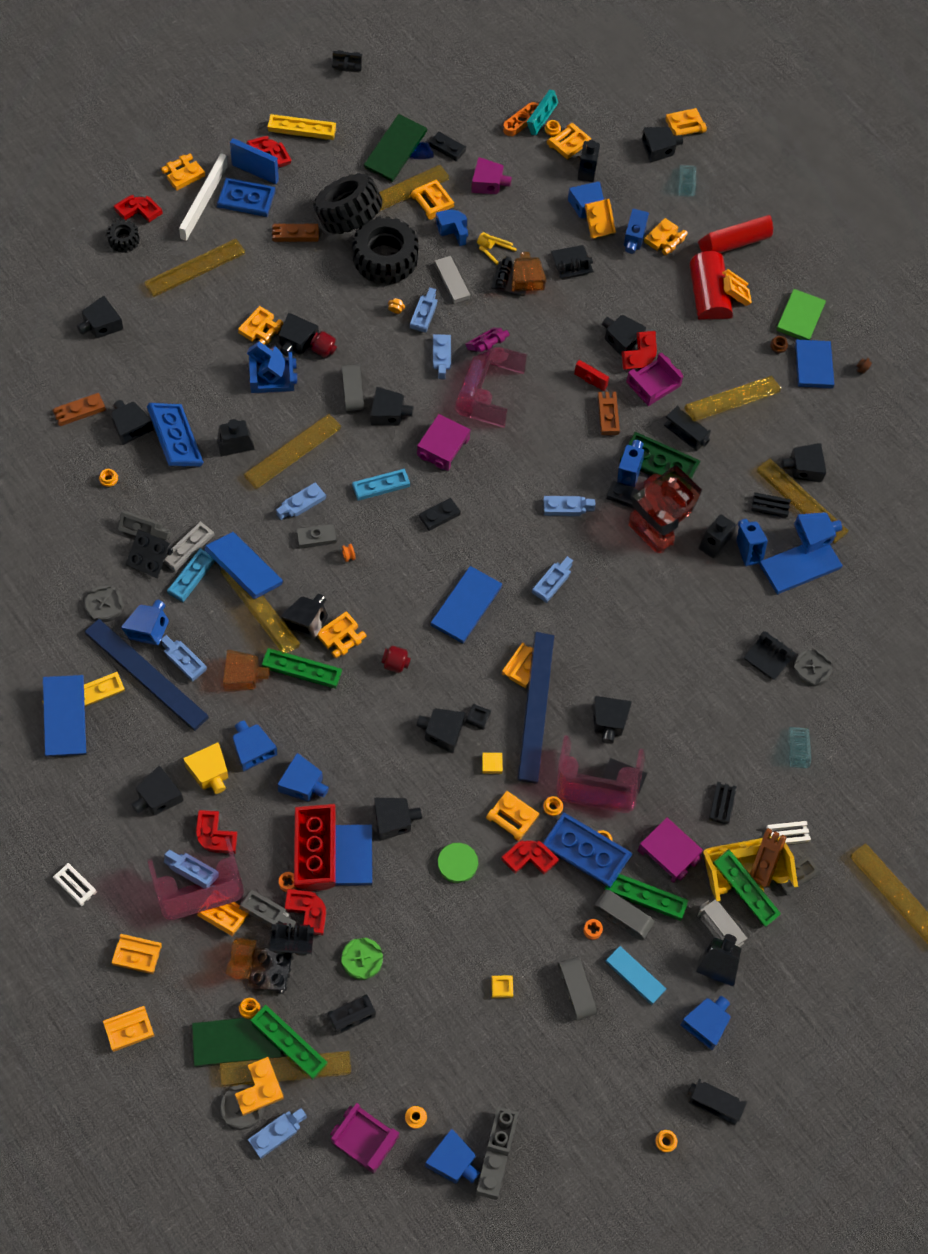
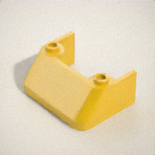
(746, 854)

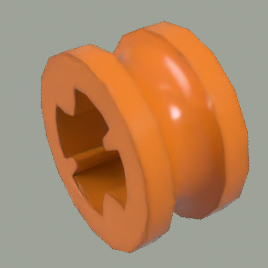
(348, 552)
(286, 875)
(587, 932)

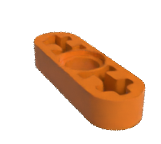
(519, 125)

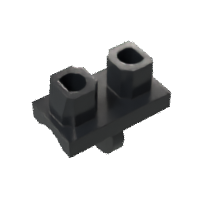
(347, 60)

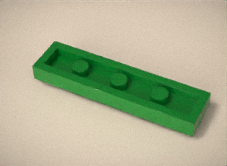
(302, 668)
(746, 888)
(649, 897)
(289, 1042)

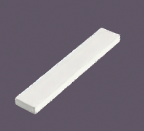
(203, 197)

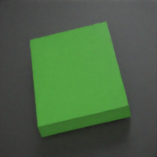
(801, 315)

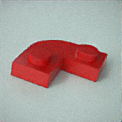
(272, 148)
(133, 205)
(644, 355)
(208, 833)
(530, 851)
(311, 905)

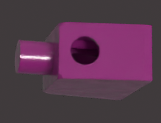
(489, 177)

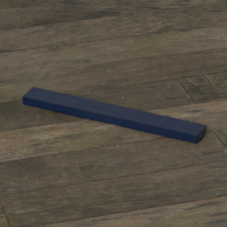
(146, 675)
(536, 708)

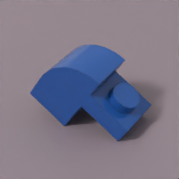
(452, 222)
(271, 361)

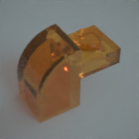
(241, 958)

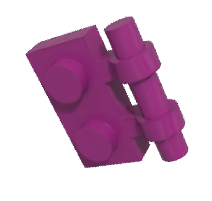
(487, 339)

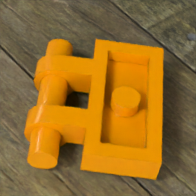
(184, 176)
(662, 233)
(257, 322)
(339, 629)

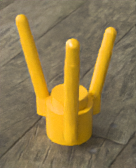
(487, 241)

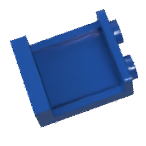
(284, 384)

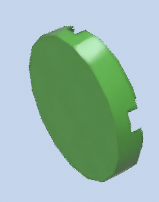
(457, 862)
(362, 958)

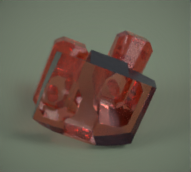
(661, 507)

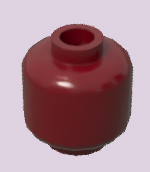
(323, 344)
(395, 659)

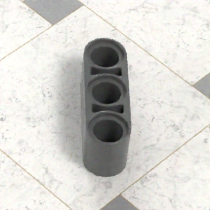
(352, 387)
(624, 914)
(577, 988)

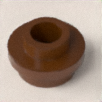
(779, 340)
(863, 365)

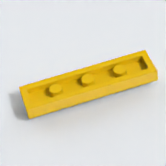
(301, 127)
(102, 688)

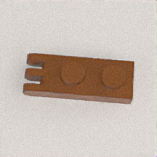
(295, 233)
(79, 409)
(608, 414)
(767, 858)

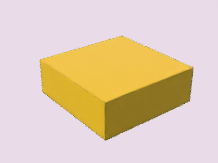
(492, 763)
(502, 986)

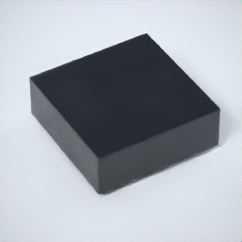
(478, 716)

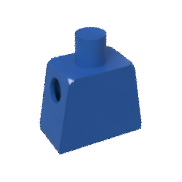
(584, 194)
(635, 230)
(631, 463)
(816, 530)
(751, 542)
(147, 623)
(252, 745)
(302, 780)
(708, 1021)
(453, 1159)

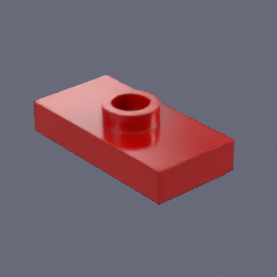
(591, 375)

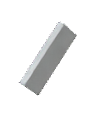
(452, 279)
(188, 546)

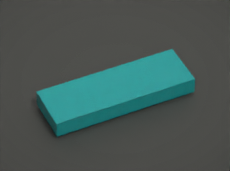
(542, 112)

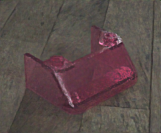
(476, 402)
(597, 791)
(194, 899)

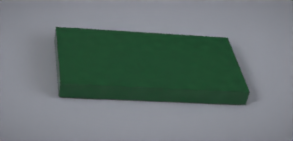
(395, 147)
(660, 457)
(230, 1042)

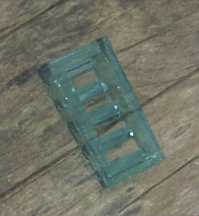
(687, 182)
(799, 759)

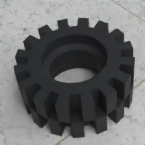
(123, 243)

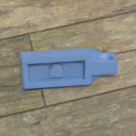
(424, 311)
(441, 354)
(301, 501)
(567, 505)
(553, 580)
(183, 658)
(191, 868)
(276, 1132)

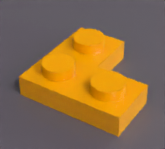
(265, 1090)

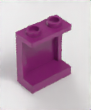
(655, 380)
(442, 442)
(671, 849)
(364, 1138)

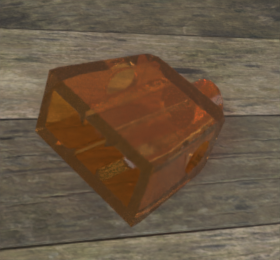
(528, 274)
(242, 671)

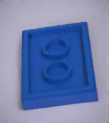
(254, 161)
(246, 197)
(814, 364)
(353, 855)

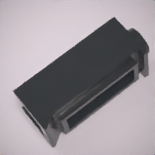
(686, 429)
(716, 1102)

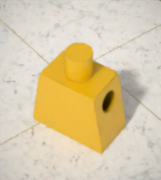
(208, 768)

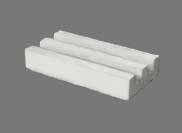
(803, 824)
(86, 896)

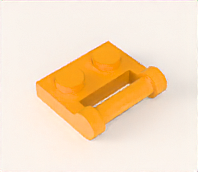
(685, 122)
(571, 144)
(437, 197)
(516, 811)

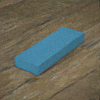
(381, 484)
(191, 575)
(635, 975)

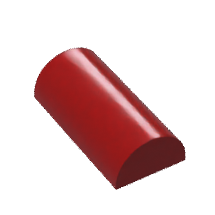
(738, 235)
(709, 286)
(315, 847)

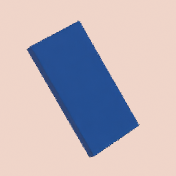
(175, 434)
(243, 565)
(797, 568)
(466, 604)
(64, 715)
(587, 850)

